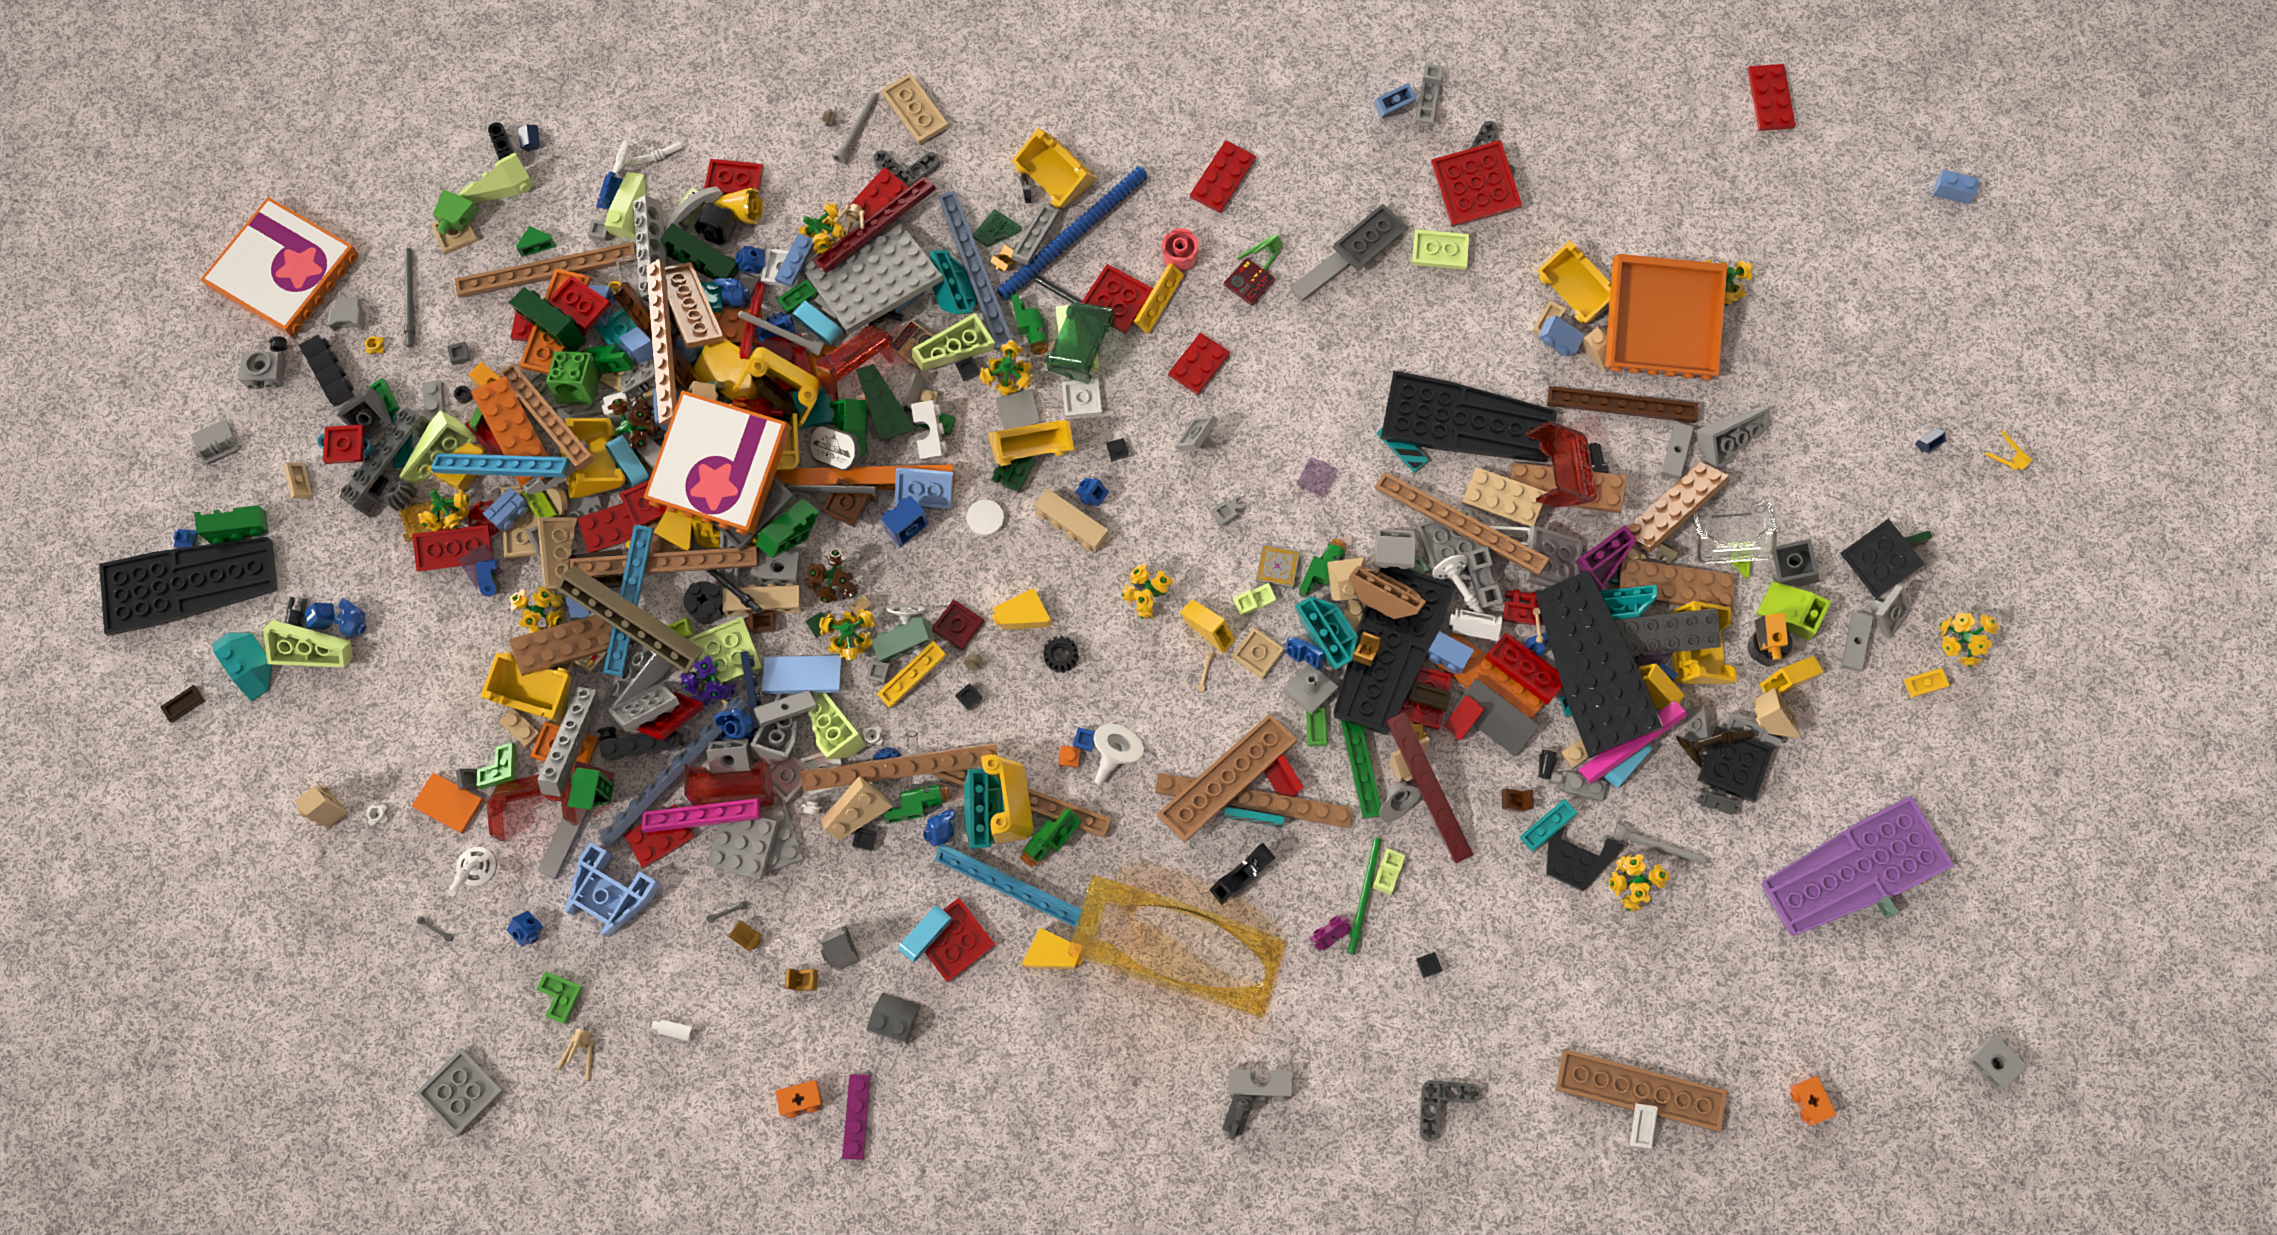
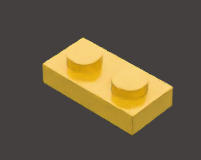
(1926, 683)

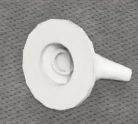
(1116, 747)

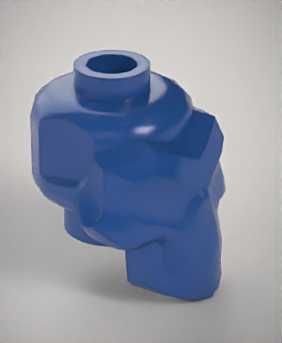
(734, 292)
(350, 619)
(734, 723)
(939, 828)

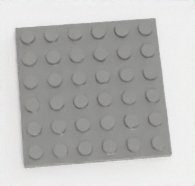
(875, 278)

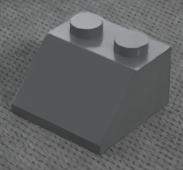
(366, 410)
(1796, 563)
(893, 1018)

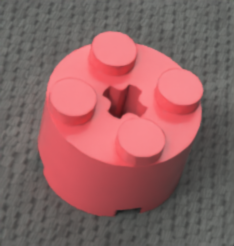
(1180, 249)

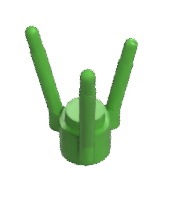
(1270, 244)

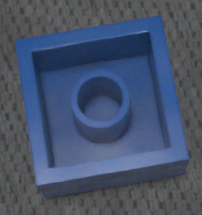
(904, 521)

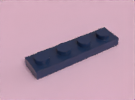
(750, 683)

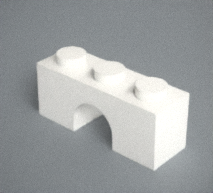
(933, 446)

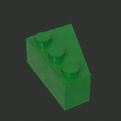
(851, 417)
(231, 525)
(788, 529)
(590, 789)

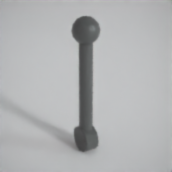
(710, 918)
(448, 937)

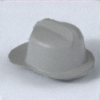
(1399, 800)

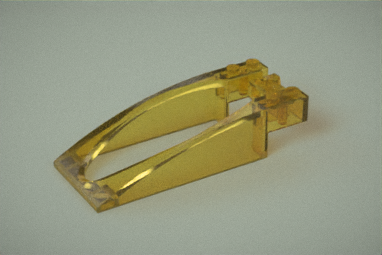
(1086, 947)

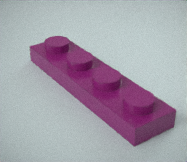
(856, 1117)

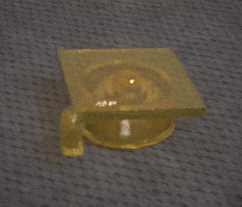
(411, 520)

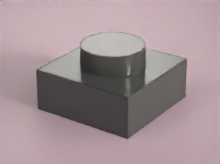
(458, 353)
(467, 779)

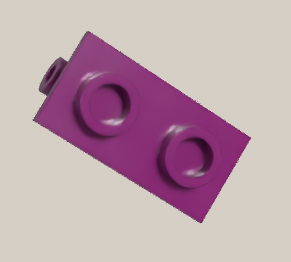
(1336, 927)

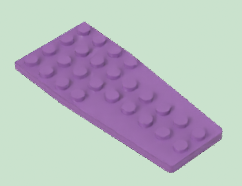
(1858, 868)

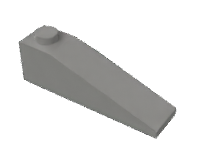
(1725, 437)
(640, 672)
(775, 740)

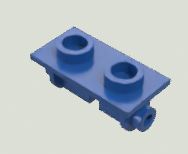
(608, 191)
(782, 322)

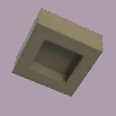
(1668, 551)

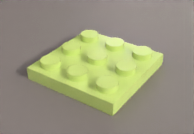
(724, 647)

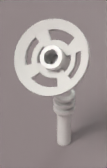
(624, 158)
(1450, 565)
(905, 614)
(473, 868)

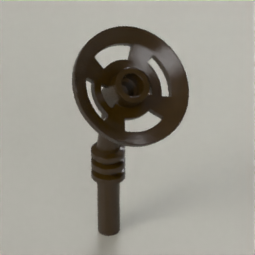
(1693, 748)

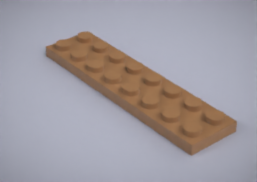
(1226, 778)
(1628, 1085)

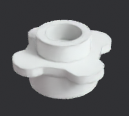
(867, 732)
(811, 807)
(371, 814)

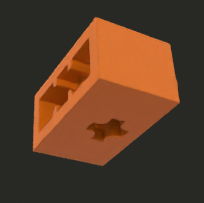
(787, 1096)
(1817, 1111)

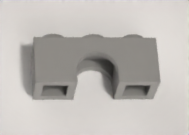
(1485, 588)
(1278, 1087)

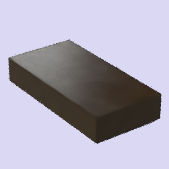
(1429, 696)
(182, 703)

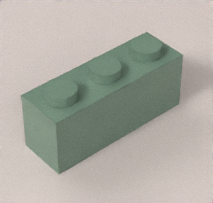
(903, 639)

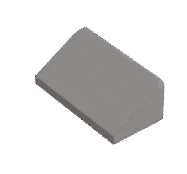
(912, 391)

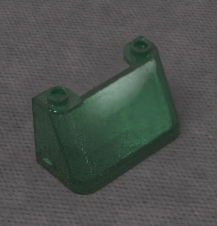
(1080, 340)

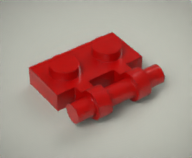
(1520, 612)

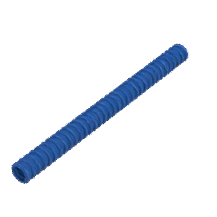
(1073, 232)

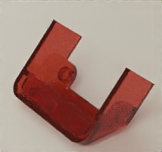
(852, 355)
(1570, 465)
(705, 787)
(521, 789)

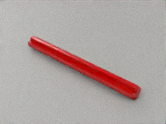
(750, 328)

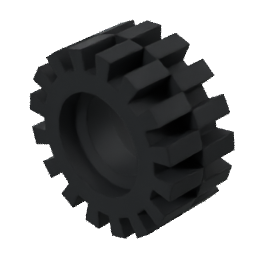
(1060, 643)

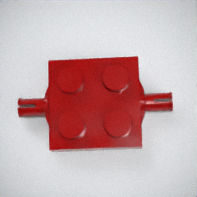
(758, 406)

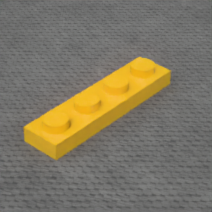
(1158, 298)
(911, 674)

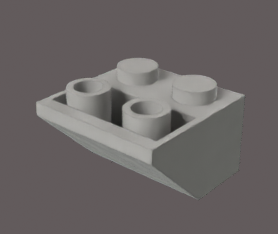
(1394, 548)

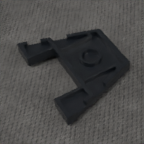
(1576, 865)

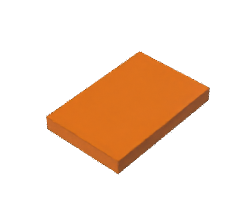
(547, 737)
(447, 803)

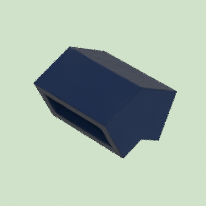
(529, 137)
(1931, 440)

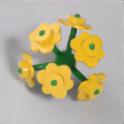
(1976, 644)

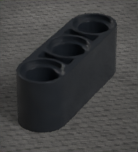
(500, 140)

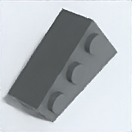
(839, 949)

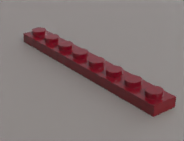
(874, 225)
(1429, 787)

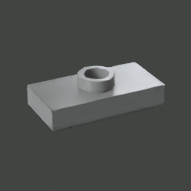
(1698, 722)

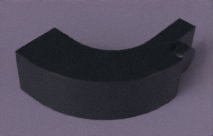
(1243, 874)

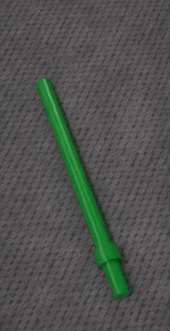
(1356, 933)

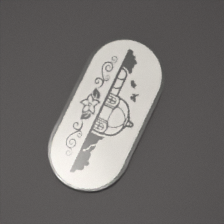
(834, 447)

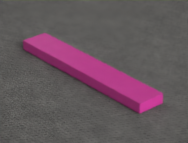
(1610, 759)
(701, 815)

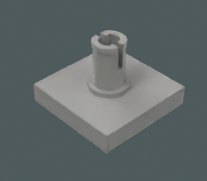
(1197, 434)
(1891, 611)
(1310, 689)

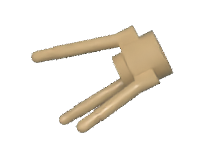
(853, 214)
(581, 1040)

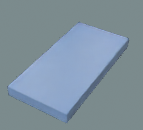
(802, 674)

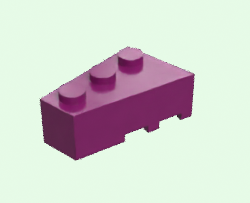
(1607, 555)

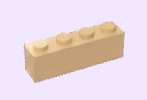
(1071, 520)
(770, 598)

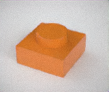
(1069, 756)

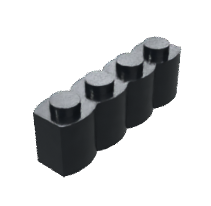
(326, 370)
(636, 746)

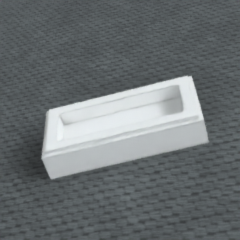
(1643, 1126)

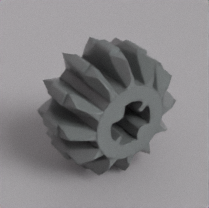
(399, 494)

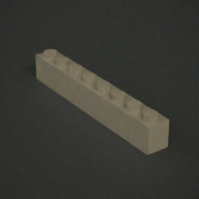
(629, 619)

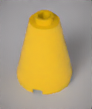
(743, 204)

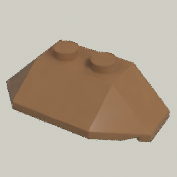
(1385, 593)

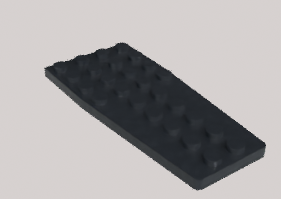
(1461, 419)
(183, 582)
(1596, 666)
(1380, 690)

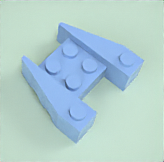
(605, 896)

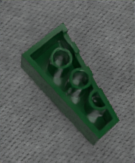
(706, 260)
(548, 319)
(884, 408)

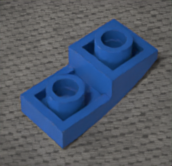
(1302, 650)

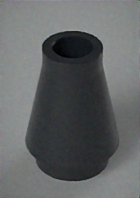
(1547, 762)

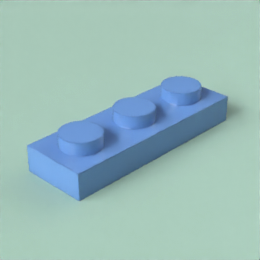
(795, 260)

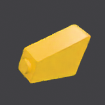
(460, 481)
(676, 529)
(1021, 612)
(1208, 625)
(1792, 676)
(1660, 686)
(1049, 952)

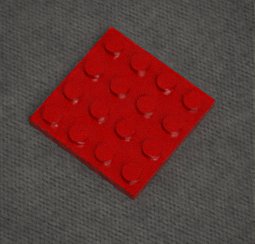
(1476, 183)

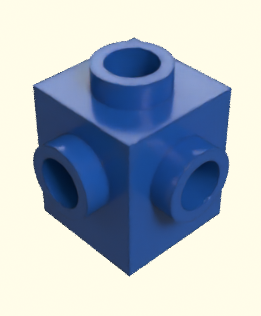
(751, 259)
(1091, 491)
(525, 928)

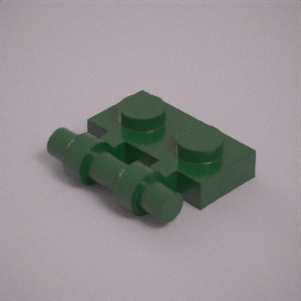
(1017, 474)

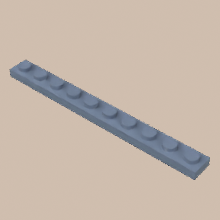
(975, 269)
(665, 777)

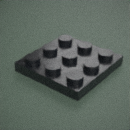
(1882, 558)
(1736, 766)

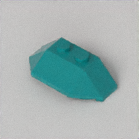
(955, 291)
(1630, 601)
(1328, 630)
(244, 662)
(981, 802)

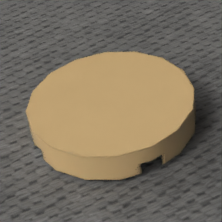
(557, 499)

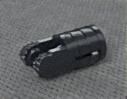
(295, 617)

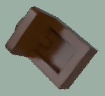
(761, 622)
(1517, 800)

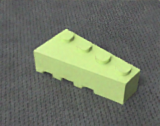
(954, 344)
(304, 647)

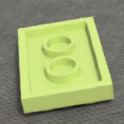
(1440, 249)

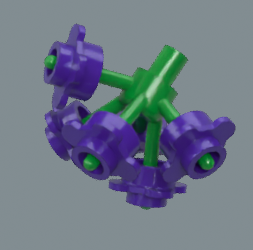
(713, 689)

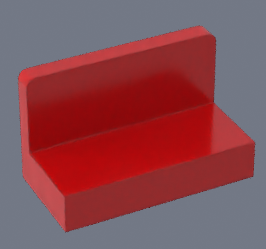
(1464, 717)
(1284, 778)

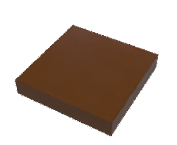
(846, 506)

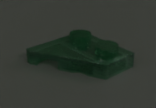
(996, 229)

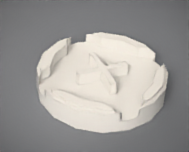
(985, 517)

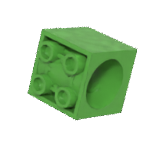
(573, 378)

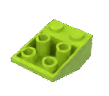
(1801, 608)

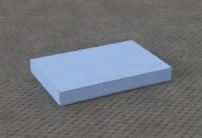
(926, 487)

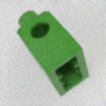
(453, 212)

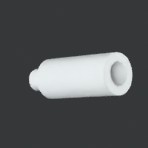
(673, 1029)

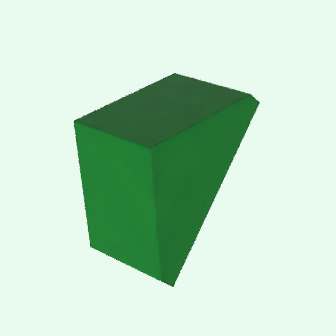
(534, 242)

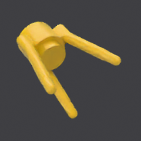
(2020, 459)

